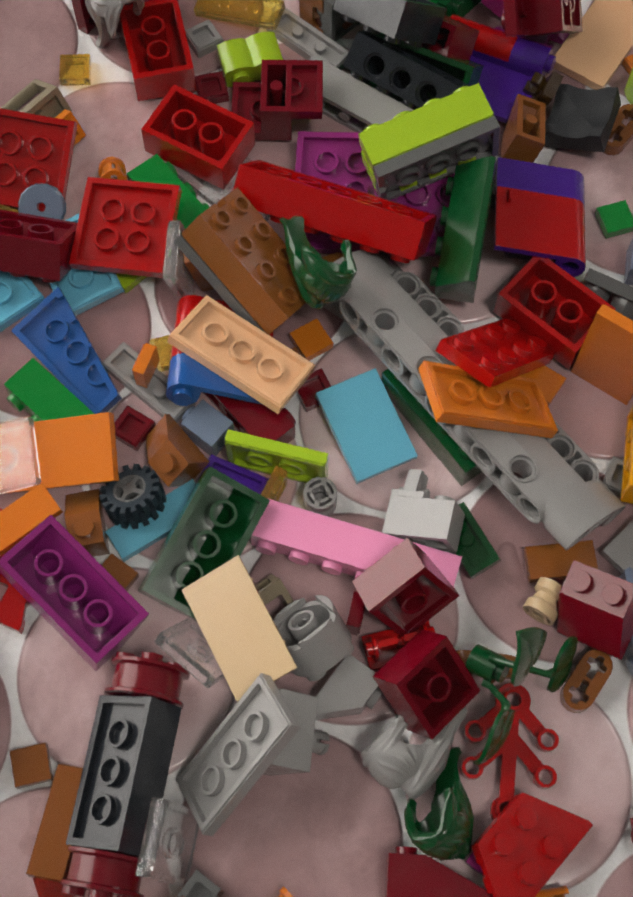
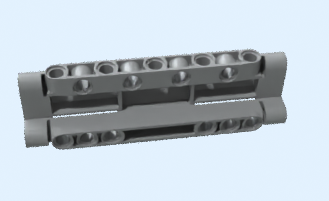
(558, 477)

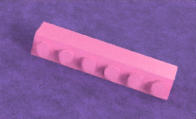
(332, 542)

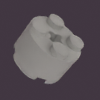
(314, 636)

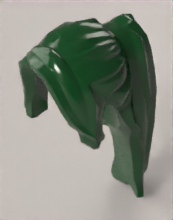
(316, 278)
(449, 825)

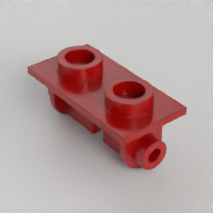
(385, 644)

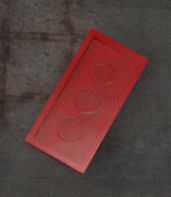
(496, 352)

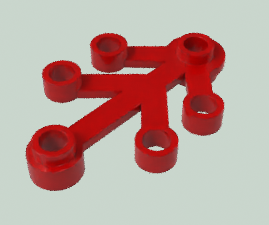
(513, 747)

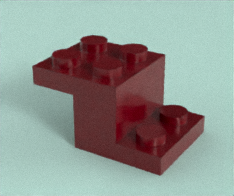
(541, 17)
(285, 93)

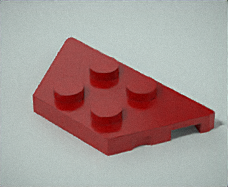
(526, 846)

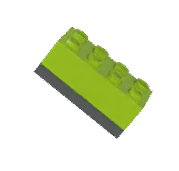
(429, 142)

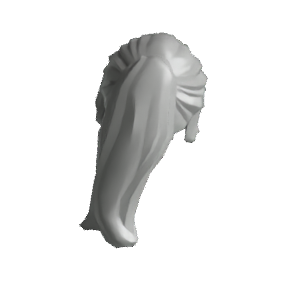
(106, 17)
(409, 765)

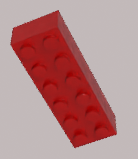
(337, 210)

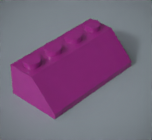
(72, 592)

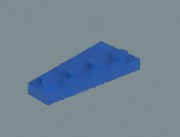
(64, 348)

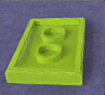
(264, 454)

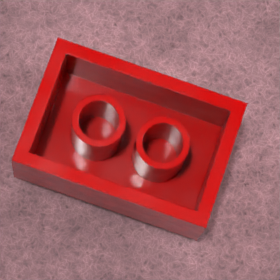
(157, 49)
(198, 136)
(551, 307)

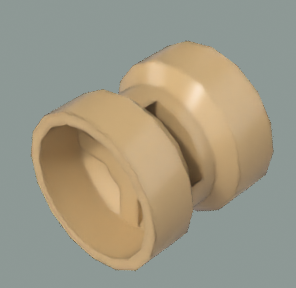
(544, 602)

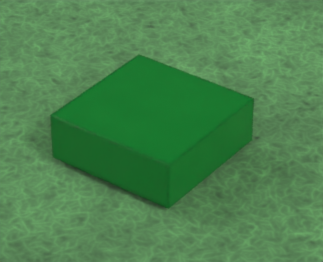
(615, 219)

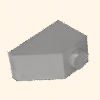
(348, 691)

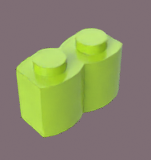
(243, 57)

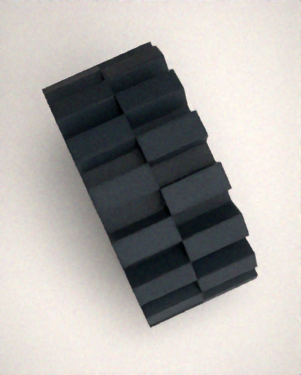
(133, 497)

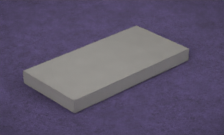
(237, 754)

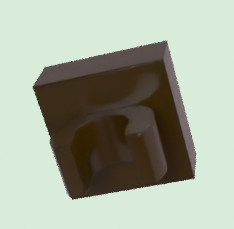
(543, 88)

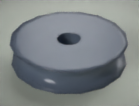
(46, 194)

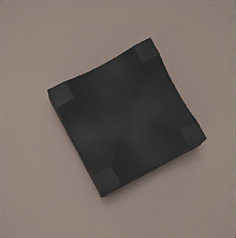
(582, 118)

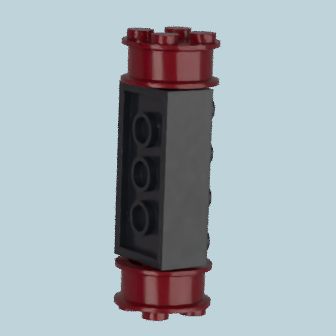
(121, 774)

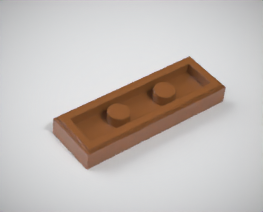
(50, 853)

